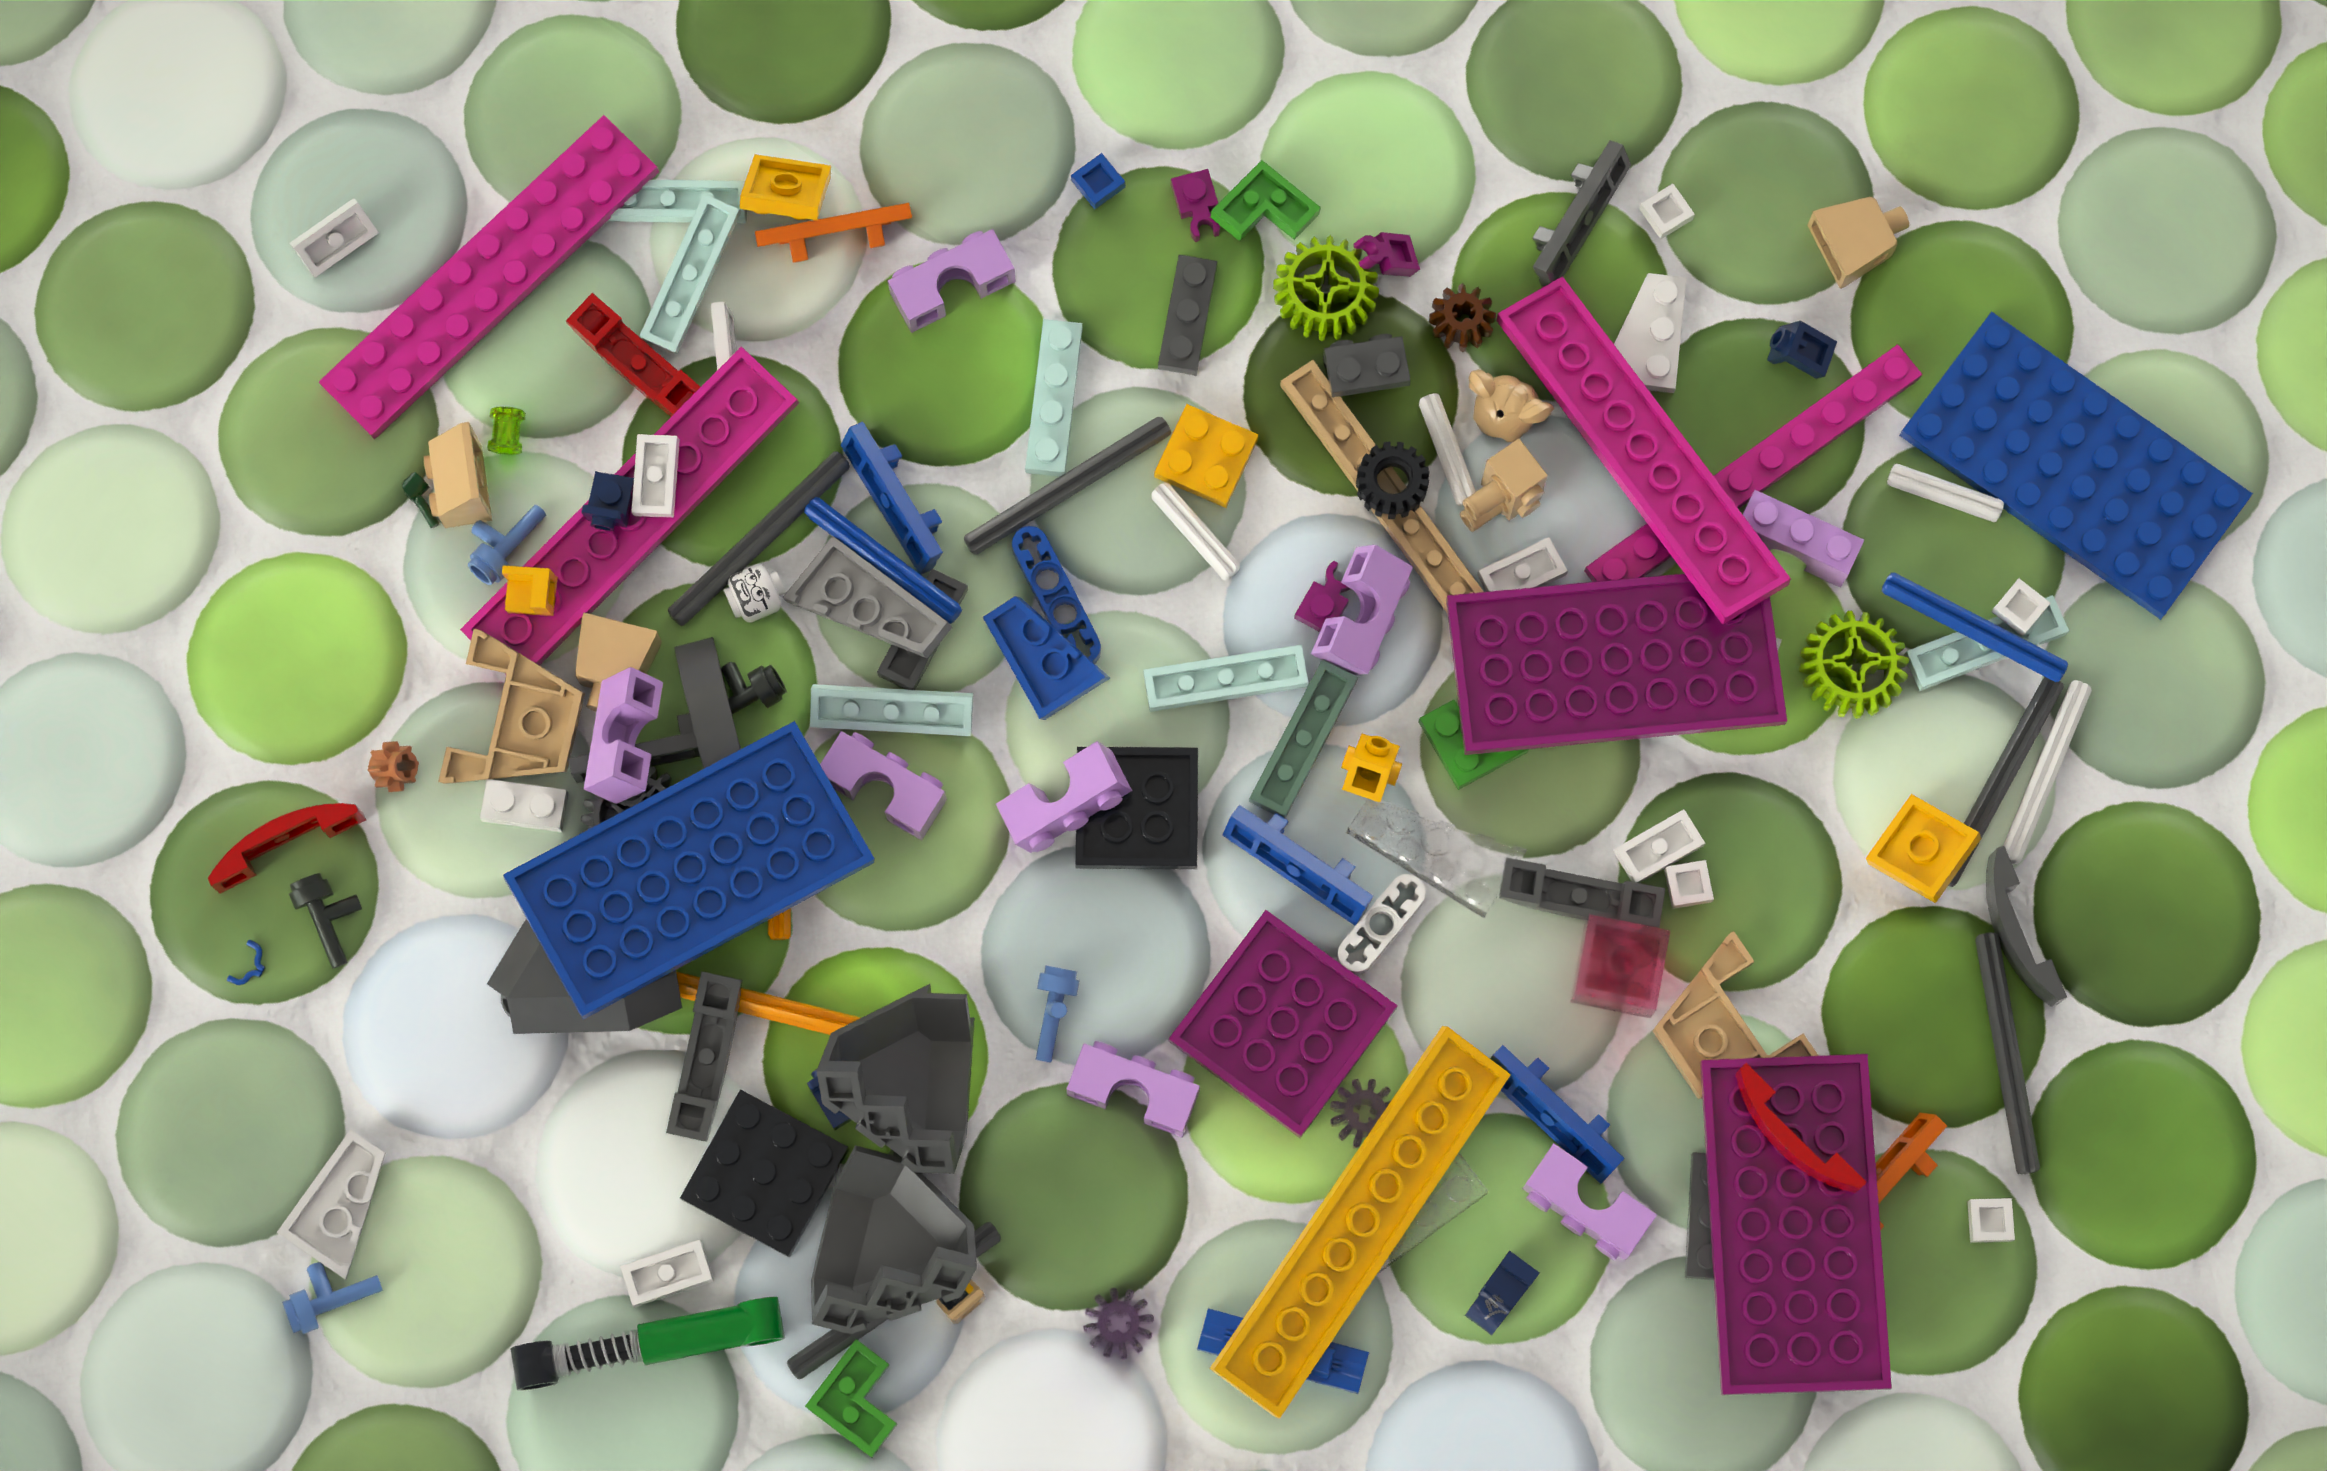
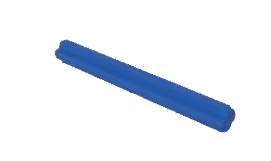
(882, 559)
(1974, 627)

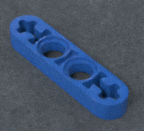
(1059, 595)

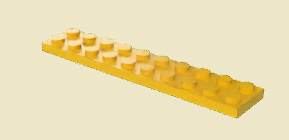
(1360, 1222)

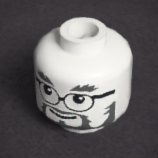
(754, 593)

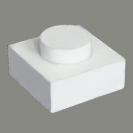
(1666, 211)
(2020, 607)
(1688, 884)
(1991, 1220)

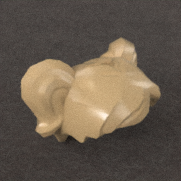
(1513, 397)

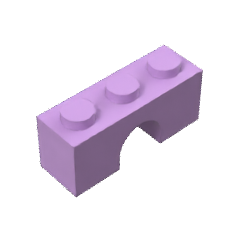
(976, 260)
(1821, 546)
(1380, 583)
(624, 707)
(1094, 786)
(916, 798)
(1102, 1072)
(1556, 1187)

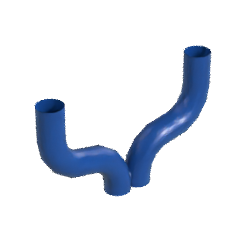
(245, 979)

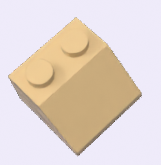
(458, 477)

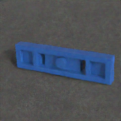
(875, 470)
(1297, 865)
(1556, 1117)
(1338, 1367)

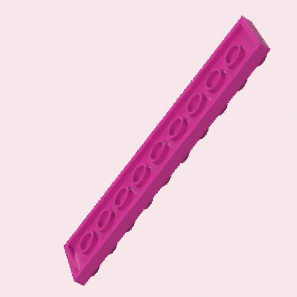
(488, 277)
(715, 435)
(1643, 450)

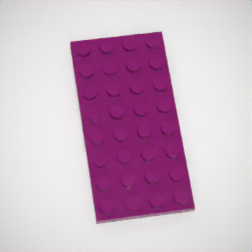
(1608, 664)
(1789, 1253)

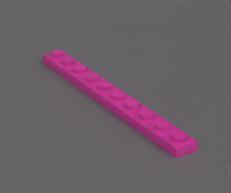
(1775, 455)

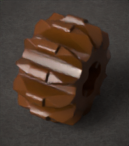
(1452, 307)

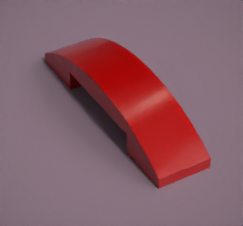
(631, 355)
(236, 864)
(1834, 1172)

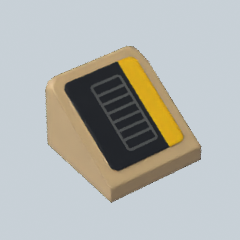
(959, 1308)

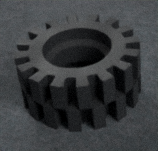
(1396, 457)

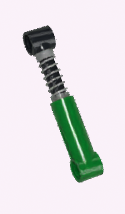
(653, 1342)

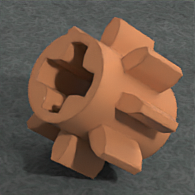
(393, 766)

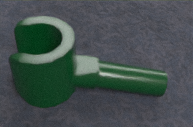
(414, 487)

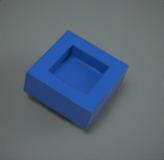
(1098, 181)

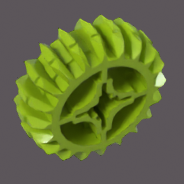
(1310, 288)
(1870, 662)

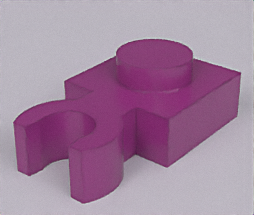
(1196, 199)
(1391, 252)
(1323, 601)

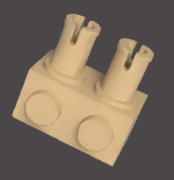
(1510, 486)

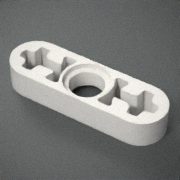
(1408, 908)

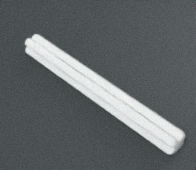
(2046, 770)

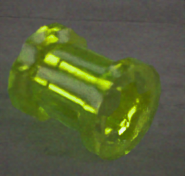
(506, 430)

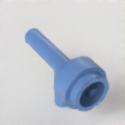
(487, 561)
(1058, 983)
(302, 1312)

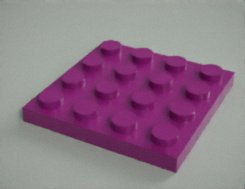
(1282, 1023)

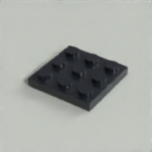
(1153, 822)
(764, 1173)

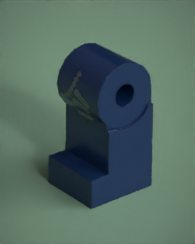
(1501, 1292)

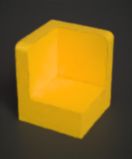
(530, 590)

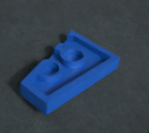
(1042, 658)

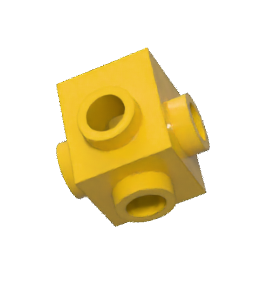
(1371, 767)

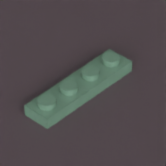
(1303, 739)

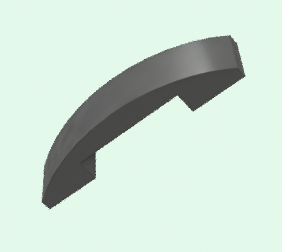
(707, 700)
(1578, 895)
(2041, 977)
(706, 1056)

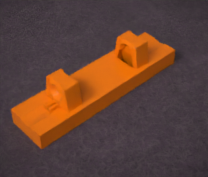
(796, 233)
(1908, 1153)

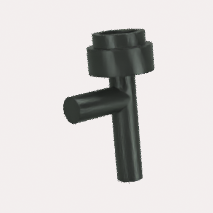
(764, 686)
(311, 893)

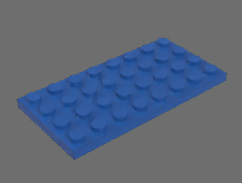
(2076, 465)
(688, 869)

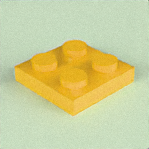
(785, 187)
(1206, 455)
(1923, 848)

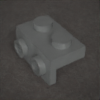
(1366, 365)

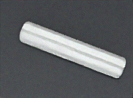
(1447, 447)
(1945, 492)
(1195, 531)

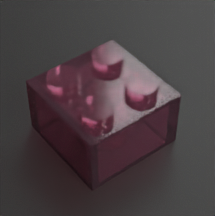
(1620, 966)

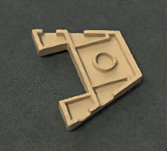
(532, 724)
(1708, 1026)

